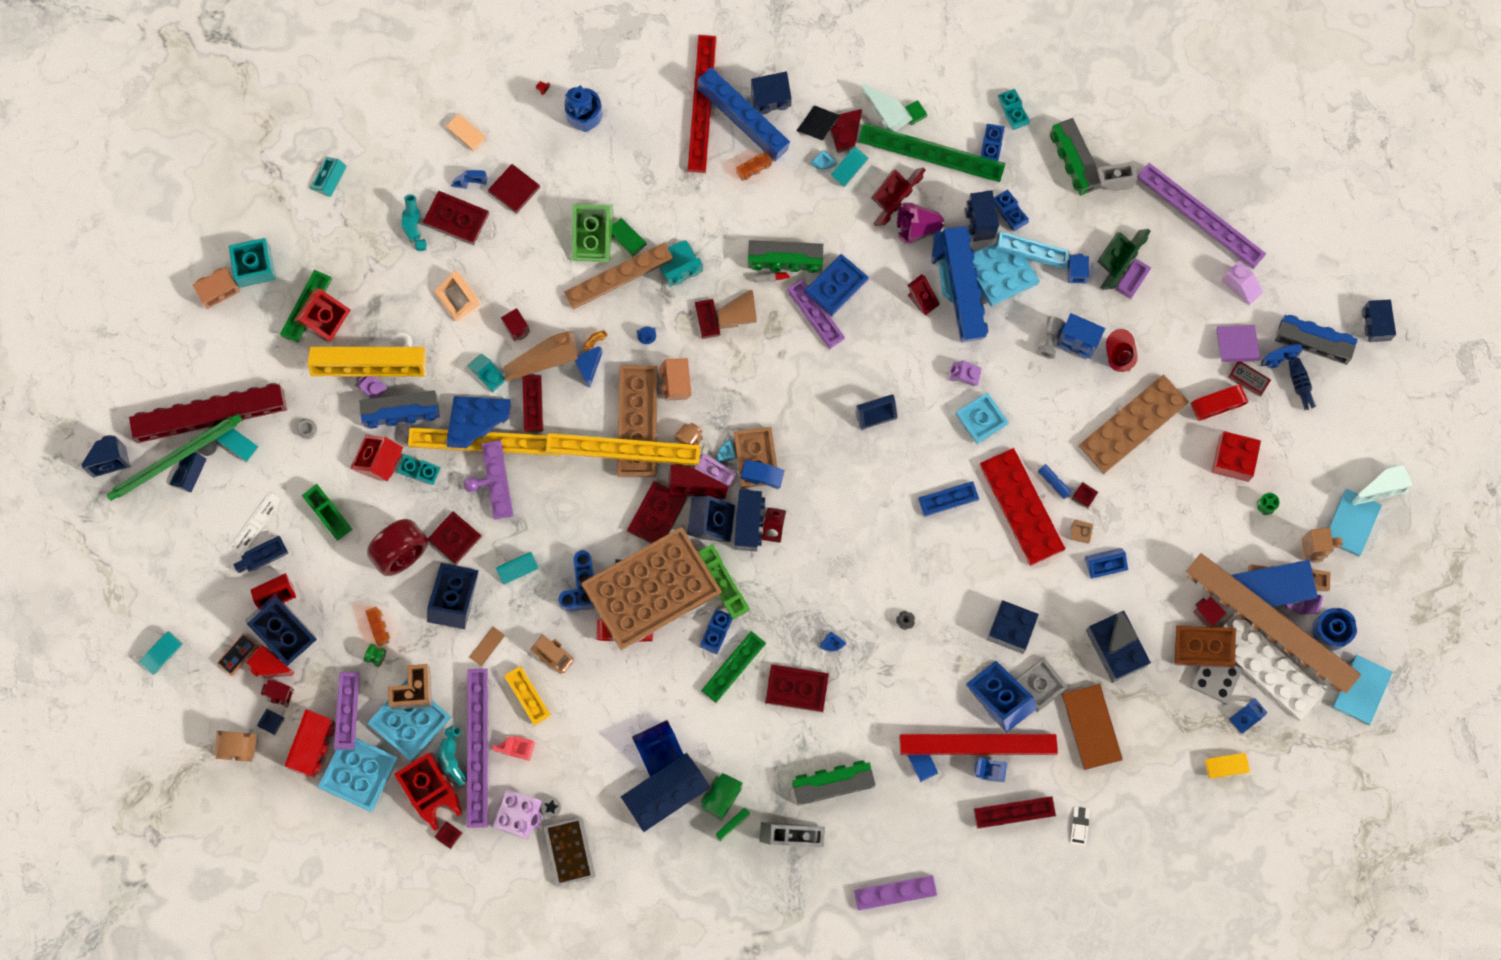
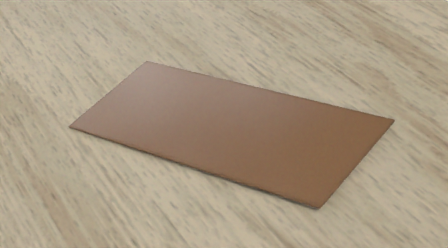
(487, 646)

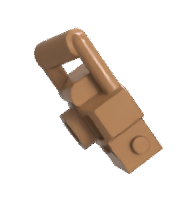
(551, 653)

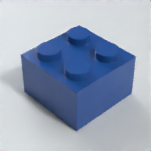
(1080, 336)

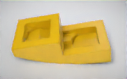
(1227, 765)

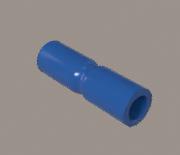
(1053, 480)

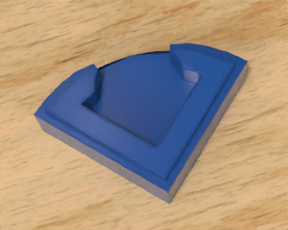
(832, 643)

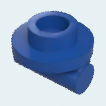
(646, 335)

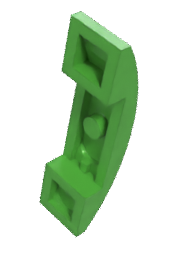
(730, 595)

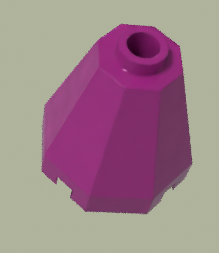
(917, 222)

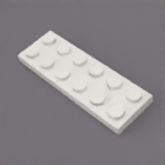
(1274, 670)

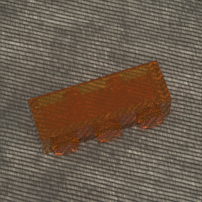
(754, 166)
(378, 626)

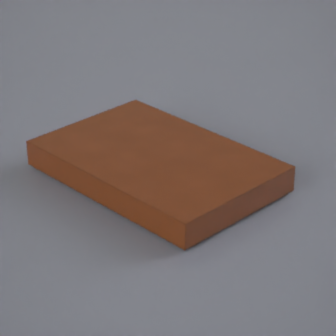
(1205, 646)

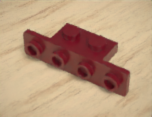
(892, 193)

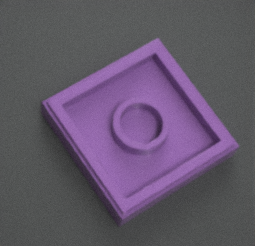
(1238, 343)

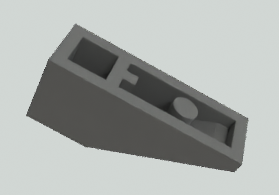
(791, 834)

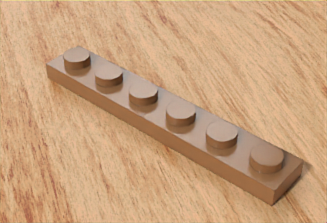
(618, 276)

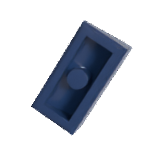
(188, 472)

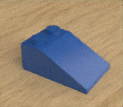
(1002, 696)

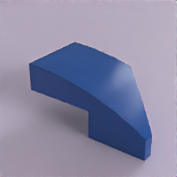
(471, 176)

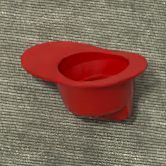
(1121, 350)

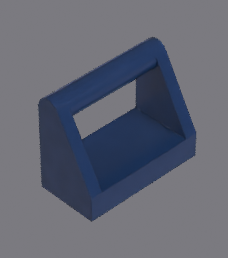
(876, 412)

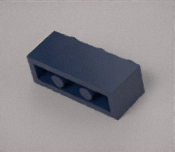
(749, 520)

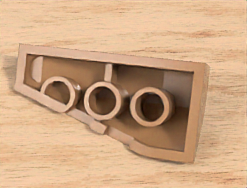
(547, 354)

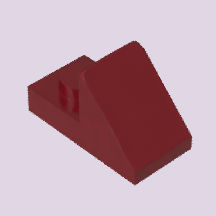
(922, 295)

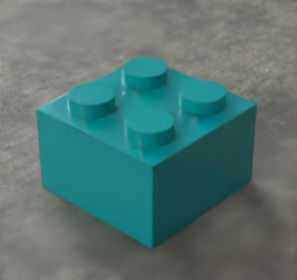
(252, 262)

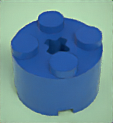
(588, 120)
(1345, 628)

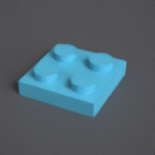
(982, 418)

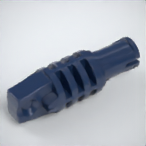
(1301, 382)

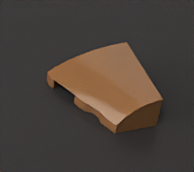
(738, 311)

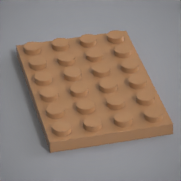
(651, 588)

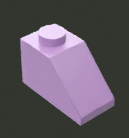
(1243, 282)

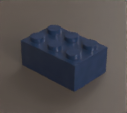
(281, 629)
(1123, 662)

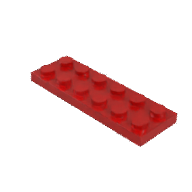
(1022, 506)

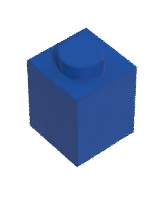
(1078, 269)

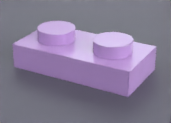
(715, 470)

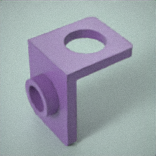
(1307, 607)

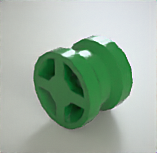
(1271, 500)
(375, 655)

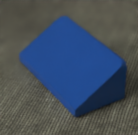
(1106, 563)

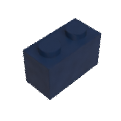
(1379, 320)

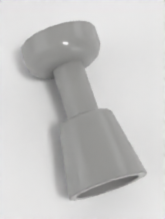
(1053, 330)

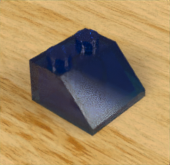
(657, 746)

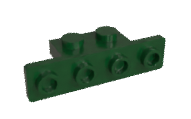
(1119, 255)

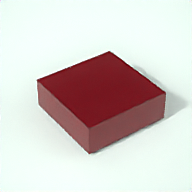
(1085, 495)
(448, 835)

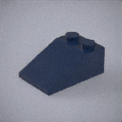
(452, 596)

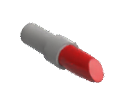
(771, 277)

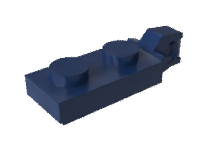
(261, 555)

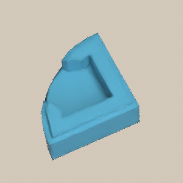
(823, 161)
(726, 452)

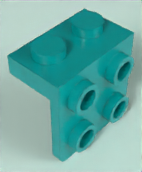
(683, 265)

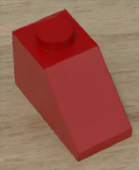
(267, 665)

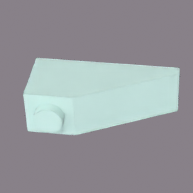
(1390, 483)

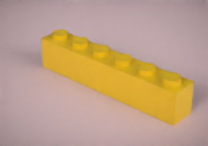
(367, 361)

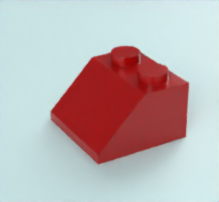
(377, 457)

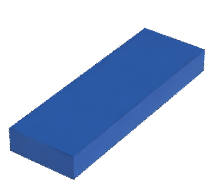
(948, 499)

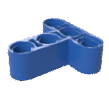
(577, 594)

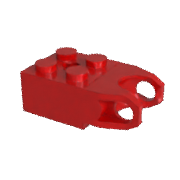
(428, 797)

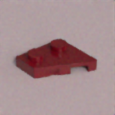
(845, 130)

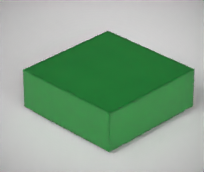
(916, 112)

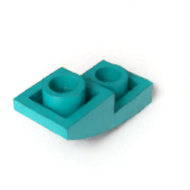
(1013, 109)
(849, 166)
(237, 444)
(418, 470)
(161, 652)

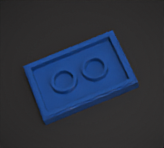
(836, 285)

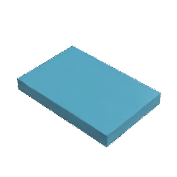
(1354, 522)
(1366, 692)

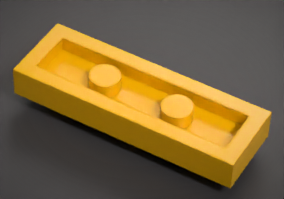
(527, 695)

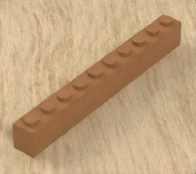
(1273, 622)

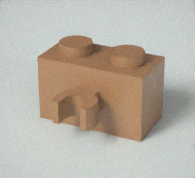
(1319, 544)

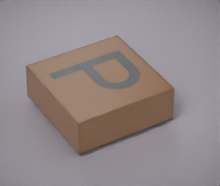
(1081, 531)

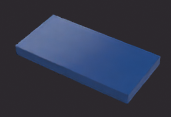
(1281, 583)

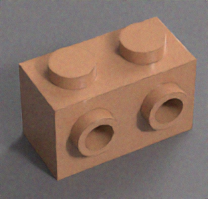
(216, 287)
(675, 379)

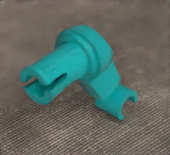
(410, 220)
(446, 758)

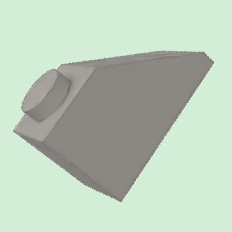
(1118, 176)

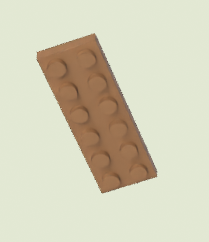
(637, 415)
(1133, 424)

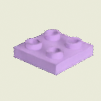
(518, 814)

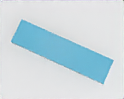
(1032, 250)

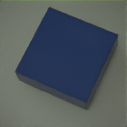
(270, 721)

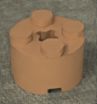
(235, 744)

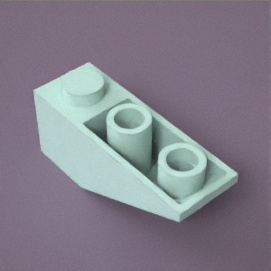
(891, 110)

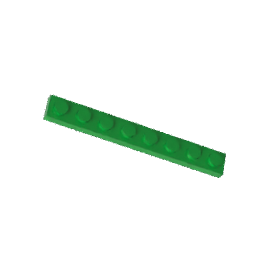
(932, 152)

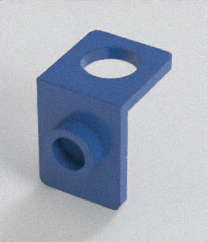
(1248, 716)

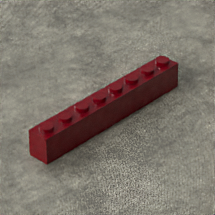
(207, 413)

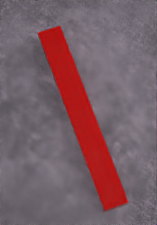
(701, 107)
(978, 744)

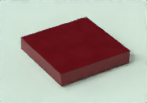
(514, 188)
(454, 537)

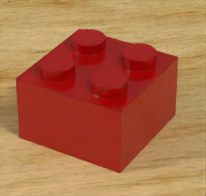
(322, 315)
(1236, 456)

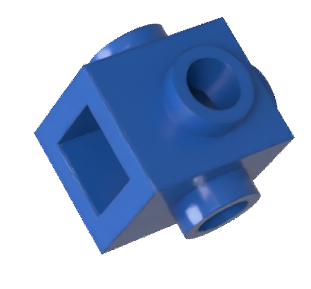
(578, 101)

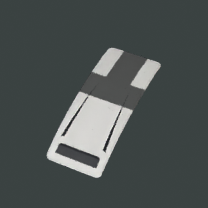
(1080, 826)

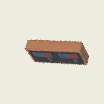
(237, 654)

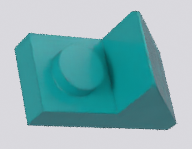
(486, 372)

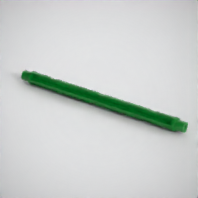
(174, 457)

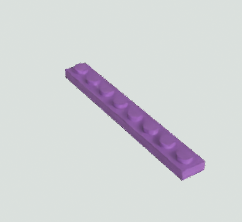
(1201, 215)
(477, 749)

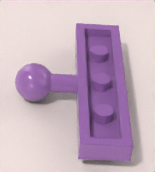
(496, 480)

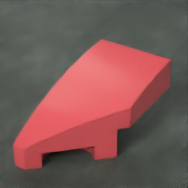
(516, 747)

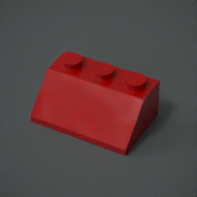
(310, 744)

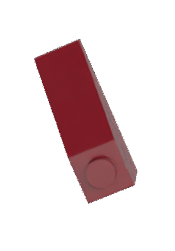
(691, 482)

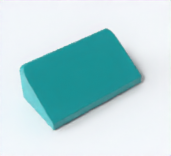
(328, 176)
(517, 568)

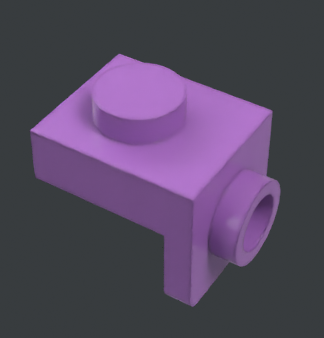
(965, 372)
(371, 386)

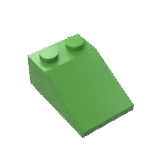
(591, 232)

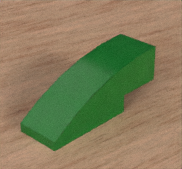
(327, 512)

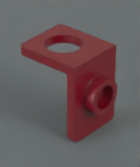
(773, 520)

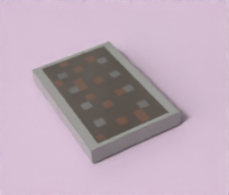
(569, 852)

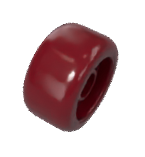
(397, 547)

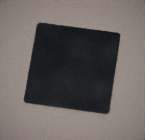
(818, 123)

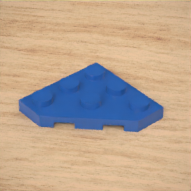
(475, 418)

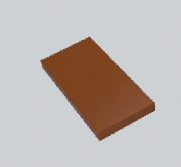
(1092, 727)

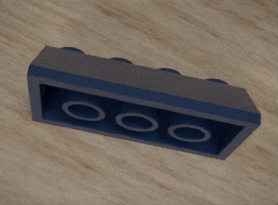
(665, 792)

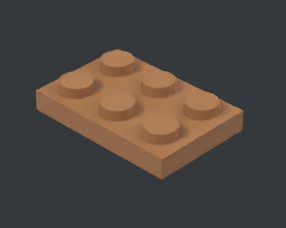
(754, 446)

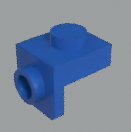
(990, 770)

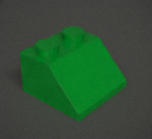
(721, 796)

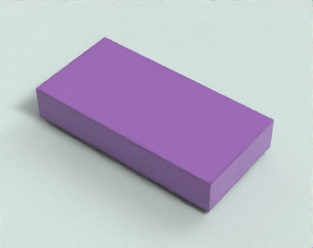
(1133, 278)

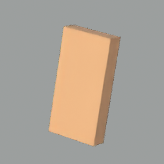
(466, 132)

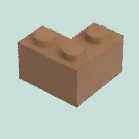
(416, 693)

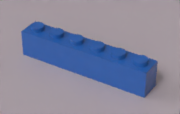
(743, 114)
(963, 284)

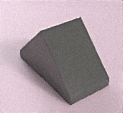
(1122, 634)

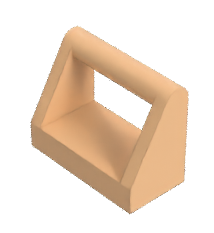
(473, 302)

